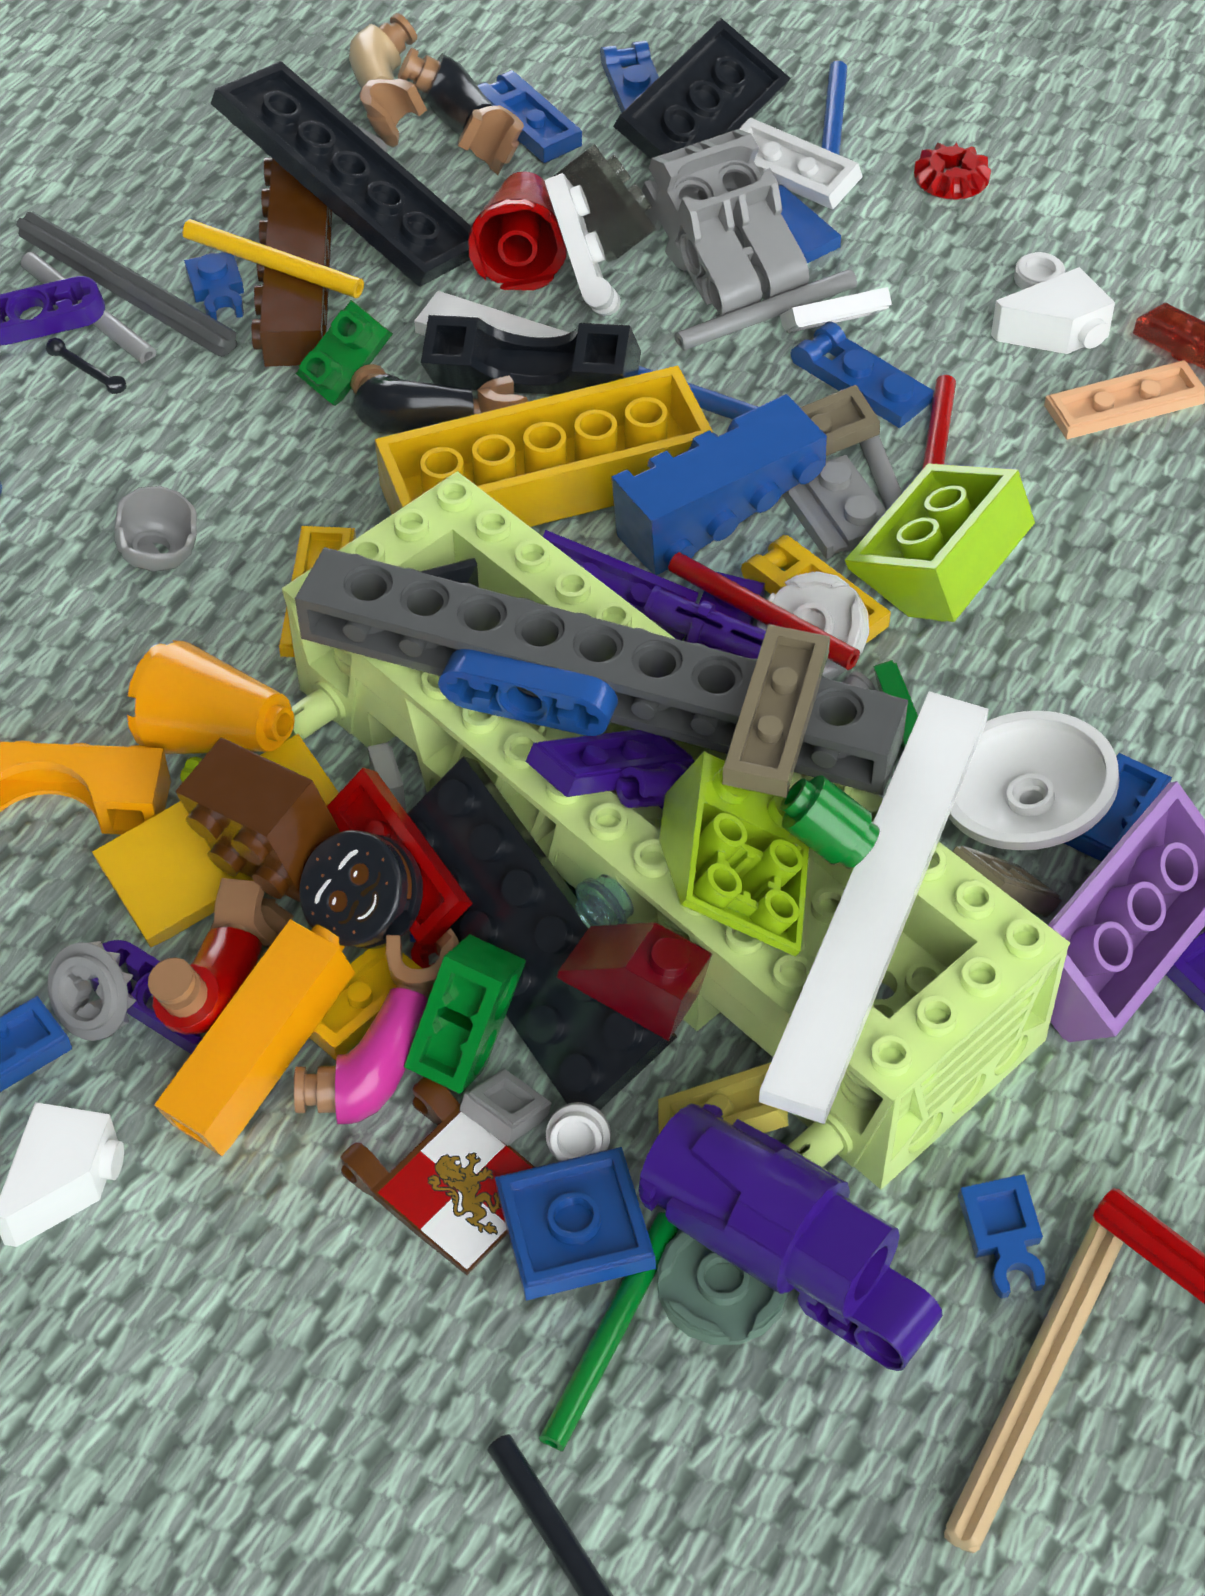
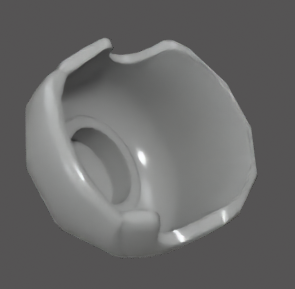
(152, 517)

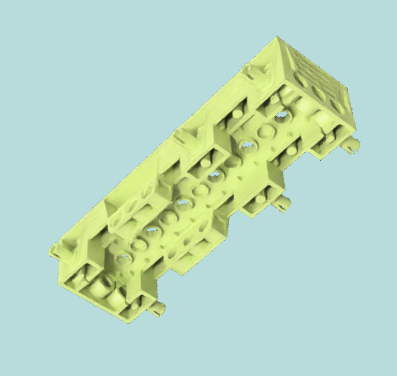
(970, 966)

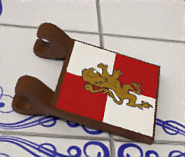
(445, 1183)

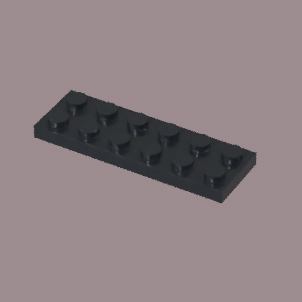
(347, 171)
(531, 914)

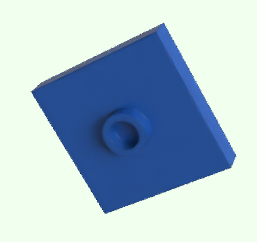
(574, 1223)

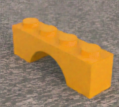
(114, 782)

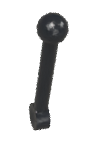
(113, 384)

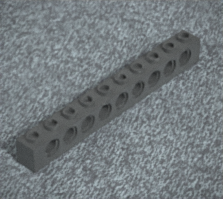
(659, 681)

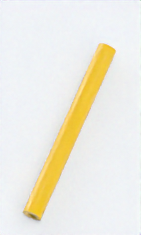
(273, 258)

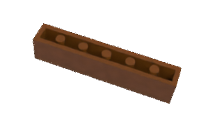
(290, 308)

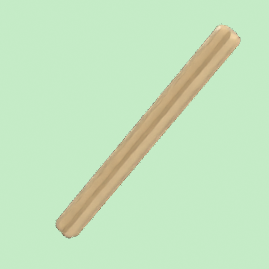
(1032, 1390)

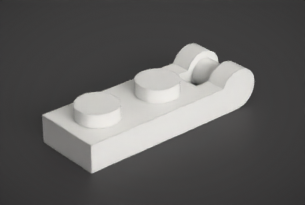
(583, 247)

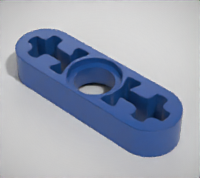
(565, 699)

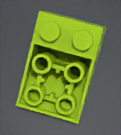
(734, 856)

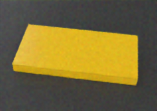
(164, 864)

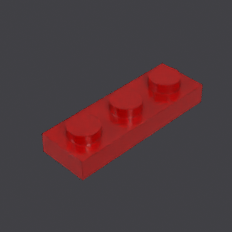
(371, 807)

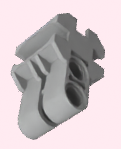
(725, 222)

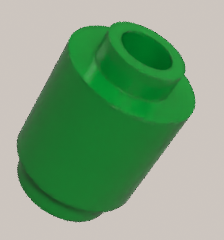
(829, 821)

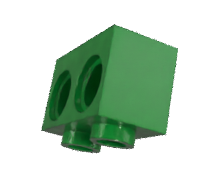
(464, 1013)

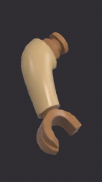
(373, 59)

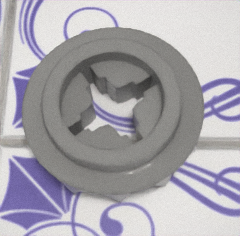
(70, 991)

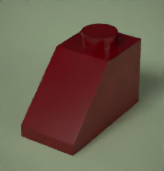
(639, 972)

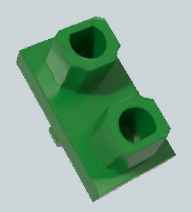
(346, 346)

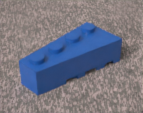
(716, 483)

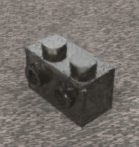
(615, 210)

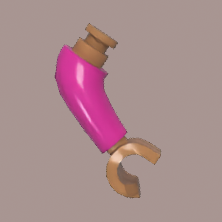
(374, 1068)

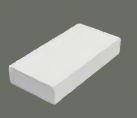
(836, 310)

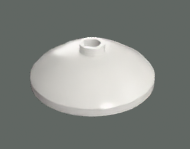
(1036, 781)

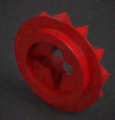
(956, 182)

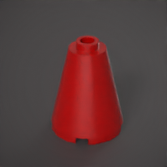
(518, 235)

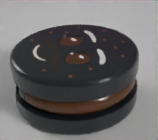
(361, 888)

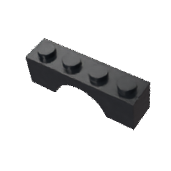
(471, 352)

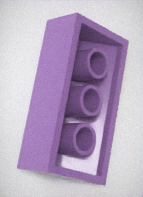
(1131, 919)

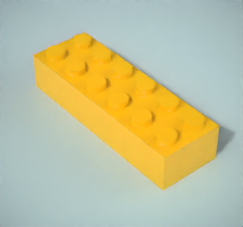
(551, 452)

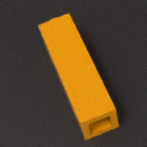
(256, 1036)

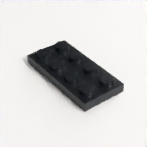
(703, 94)

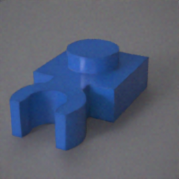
(216, 282)
(1003, 1224)

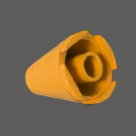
(195, 699)

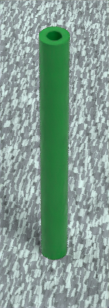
(604, 1343)

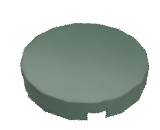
(716, 1306)

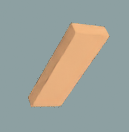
(1125, 399)

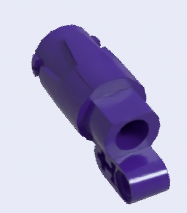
(788, 1229)

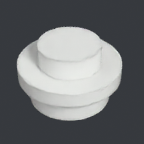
(577, 1131)

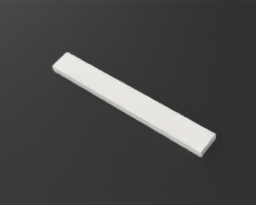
(873, 911)

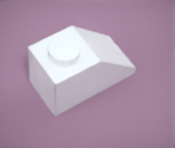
(1055, 314)
(57, 1170)

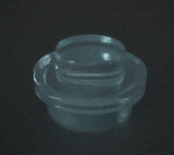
(603, 902)

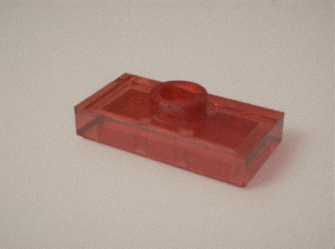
(1174, 332)

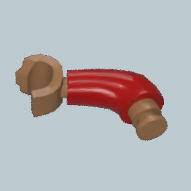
(195, 994)

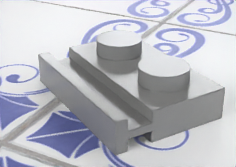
(836, 507)

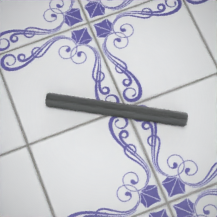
(127, 284)

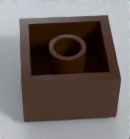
(255, 816)

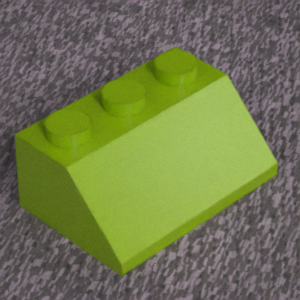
(943, 539)

